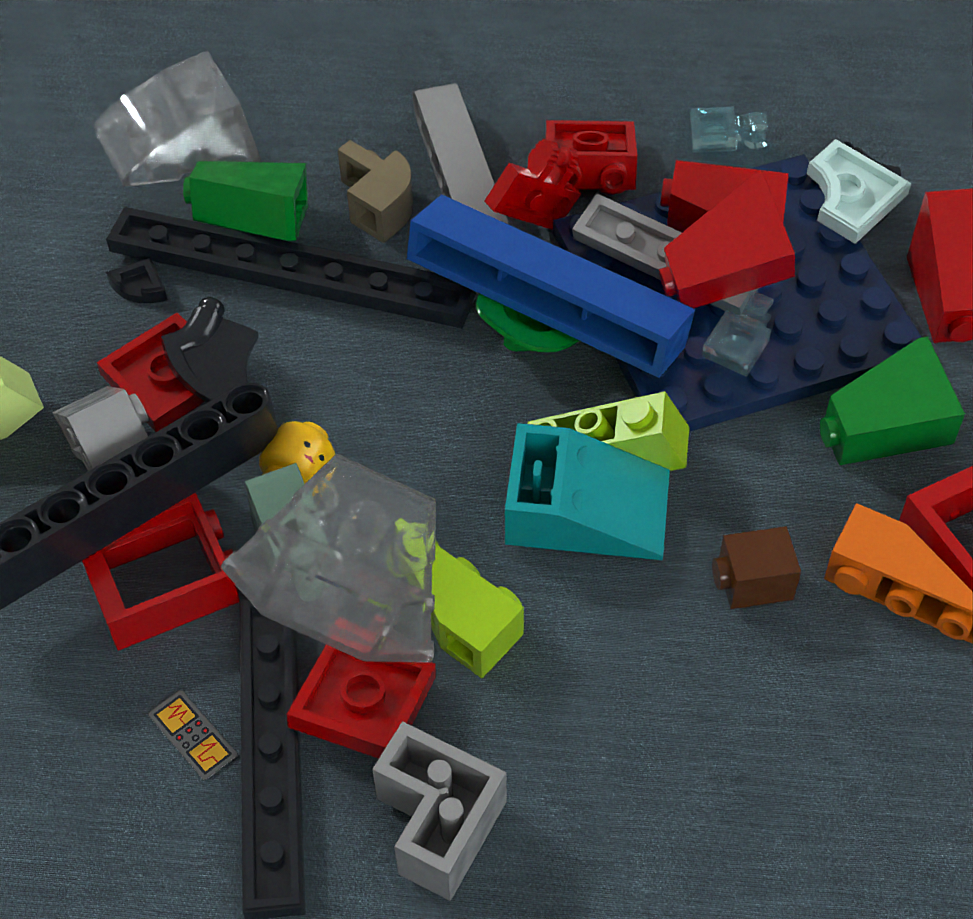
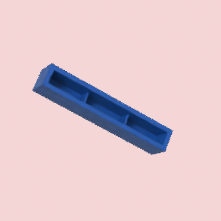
(550, 285)

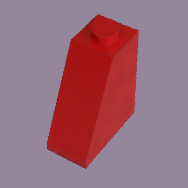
(702, 186)
(730, 248)
(943, 263)

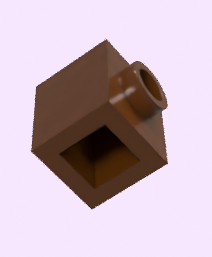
(757, 567)

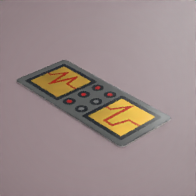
(192, 734)

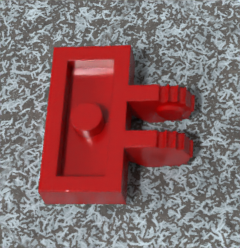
(540, 191)

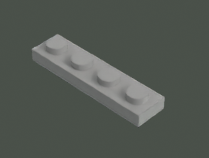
(635, 241)

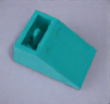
(583, 495)

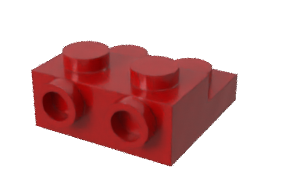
(605, 153)

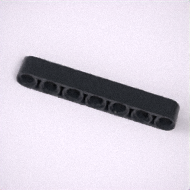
(132, 488)

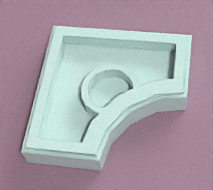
(854, 190)

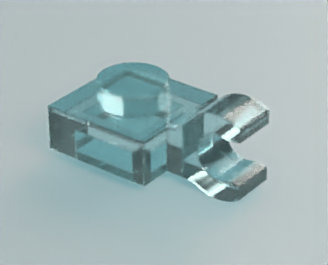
(721, 129)
(740, 339)

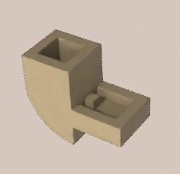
(378, 191)

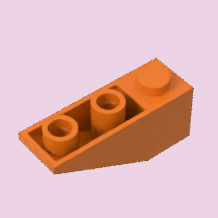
(899, 570)

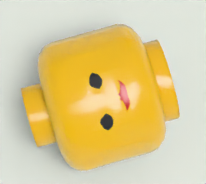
(299, 444)

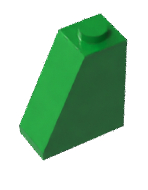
(249, 196)
(893, 408)

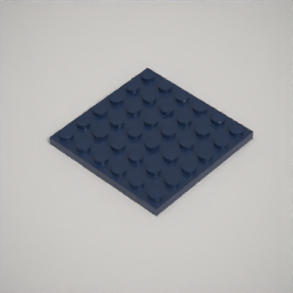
(823, 322)

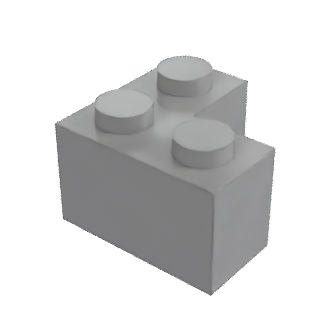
(102, 424)
(450, 804)

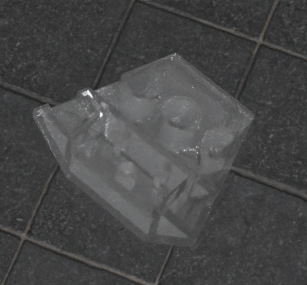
(174, 123)
(347, 564)

